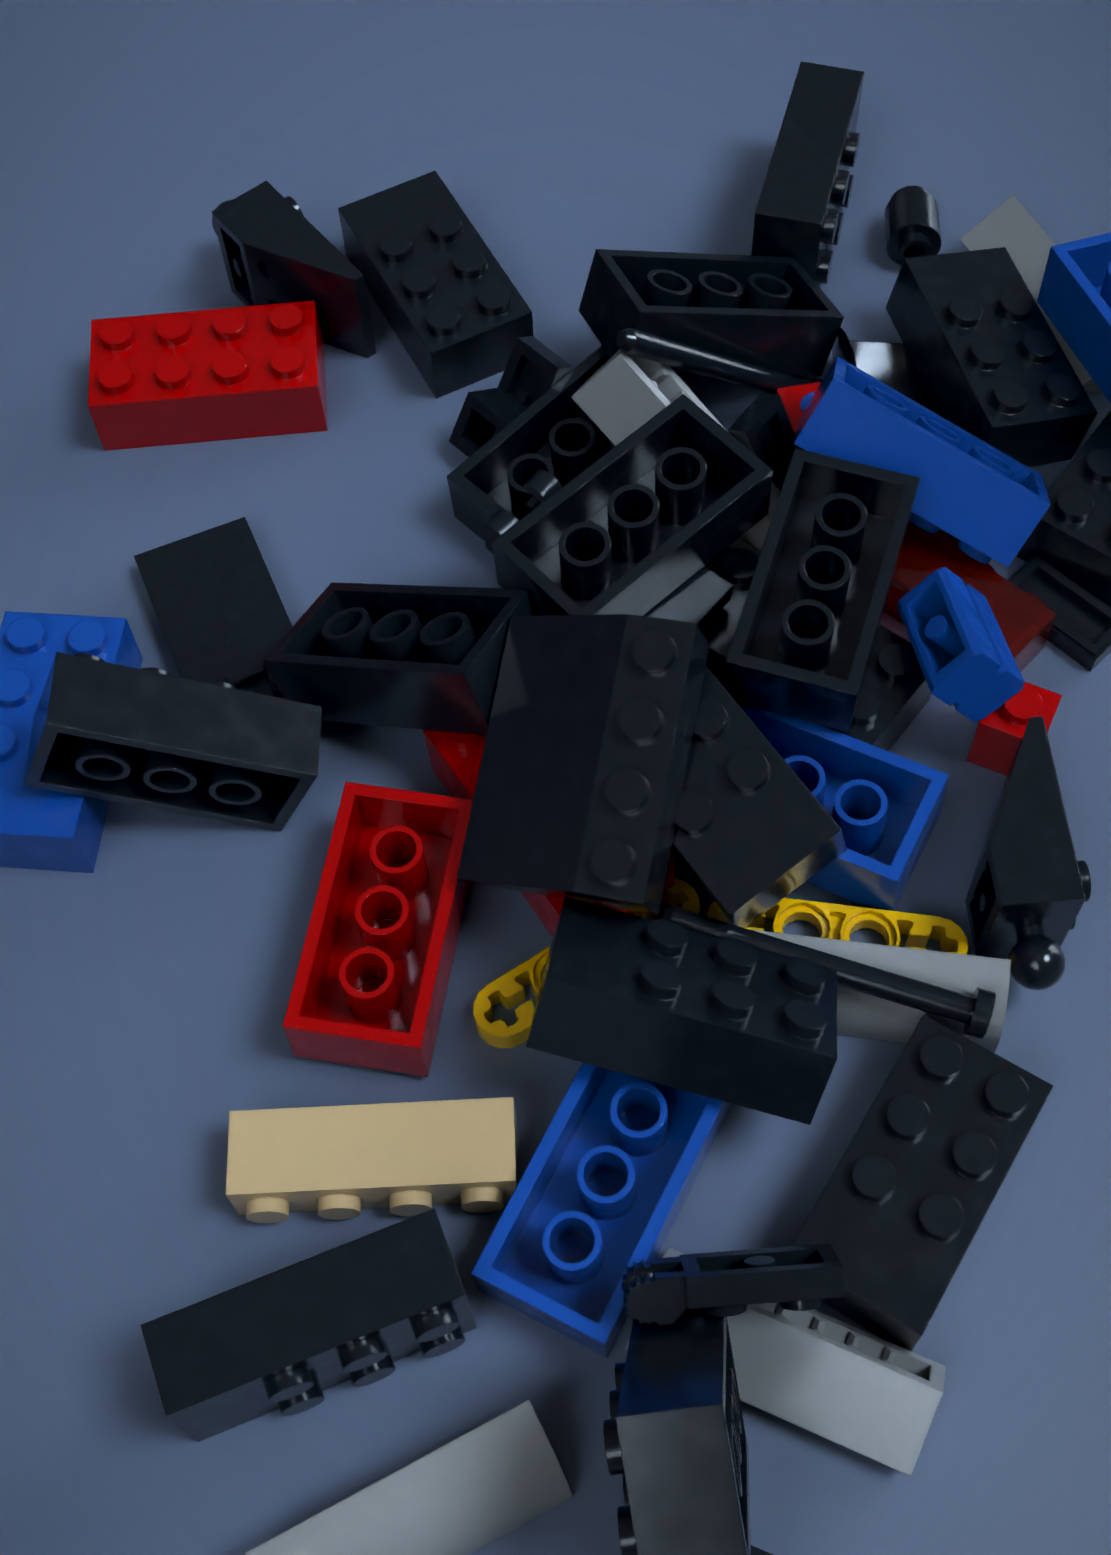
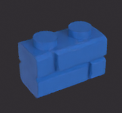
(959, 645)

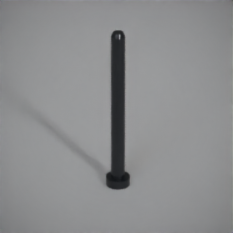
(707, 363)
(971, 1010)

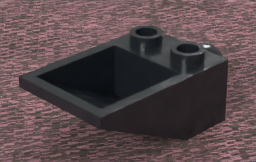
(283, 258)
(1028, 870)

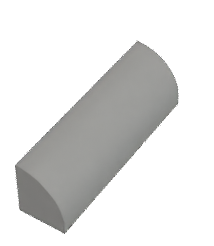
(1029, 249)
(634, 390)
(883, 1020)
(835, 1380)
(443, 1501)

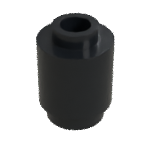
(912, 224)

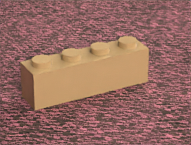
(372, 1158)

